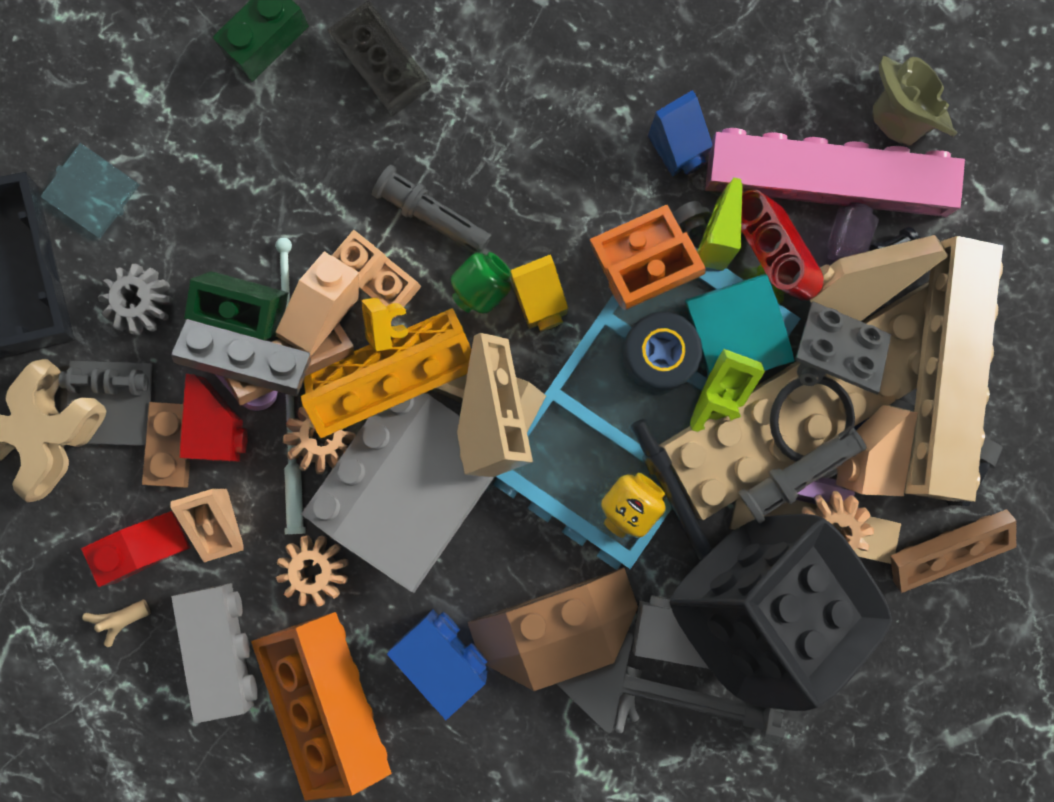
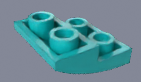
(741, 320)

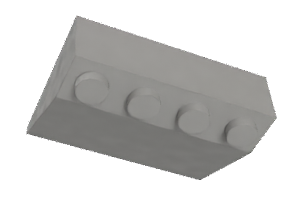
(399, 490)

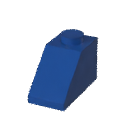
(681, 135)

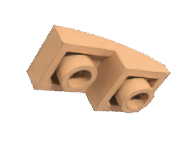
(377, 273)

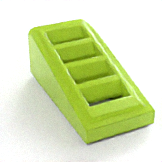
(723, 231)

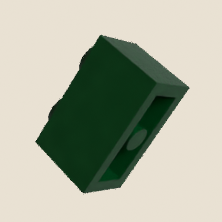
(260, 34)
(235, 305)

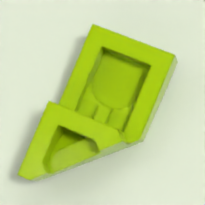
(726, 388)

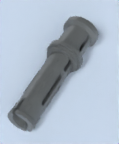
(416, 202)
(786, 483)

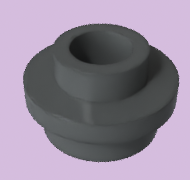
(692, 218)

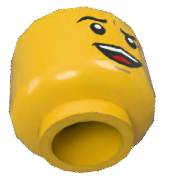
(633, 505)

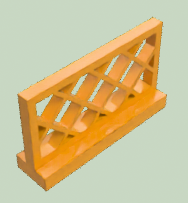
(353, 391)

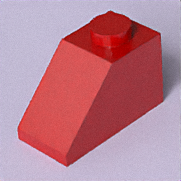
(209, 424)
(135, 549)

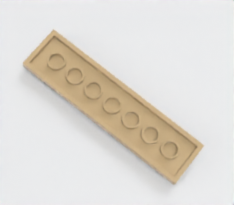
(742, 451)

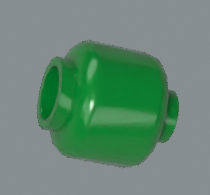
(481, 283)

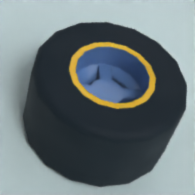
(674, 345)

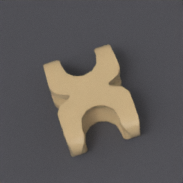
(41, 431)

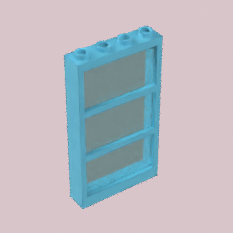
(584, 430)

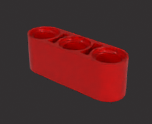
(790, 256)

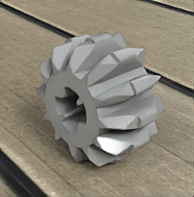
(124, 310)

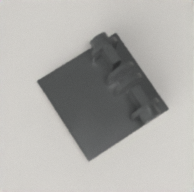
(842, 349)
(123, 392)

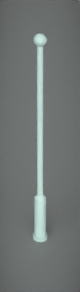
(292, 473)

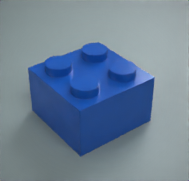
(440, 663)

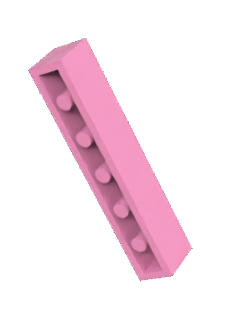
(837, 173)

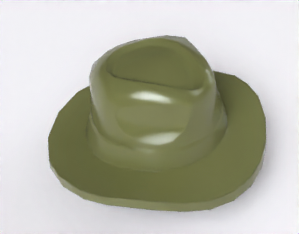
(910, 101)

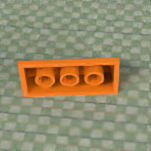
(322, 708)

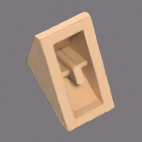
(209, 523)

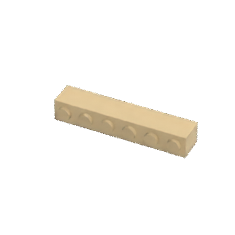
(955, 371)

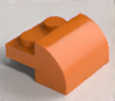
(646, 257)

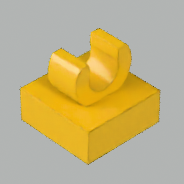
(378, 323)

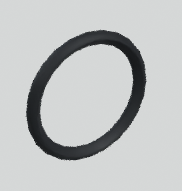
(790, 387)

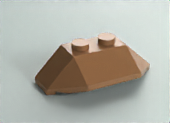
(559, 631)

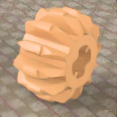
(308, 448)
(847, 515)
(301, 560)

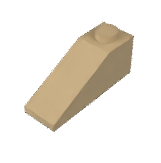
(870, 279)
(491, 415)

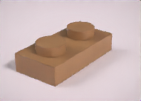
(162, 447)

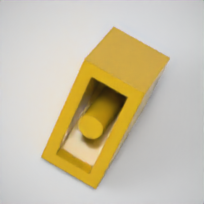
(539, 293)

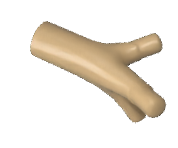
(117, 620)

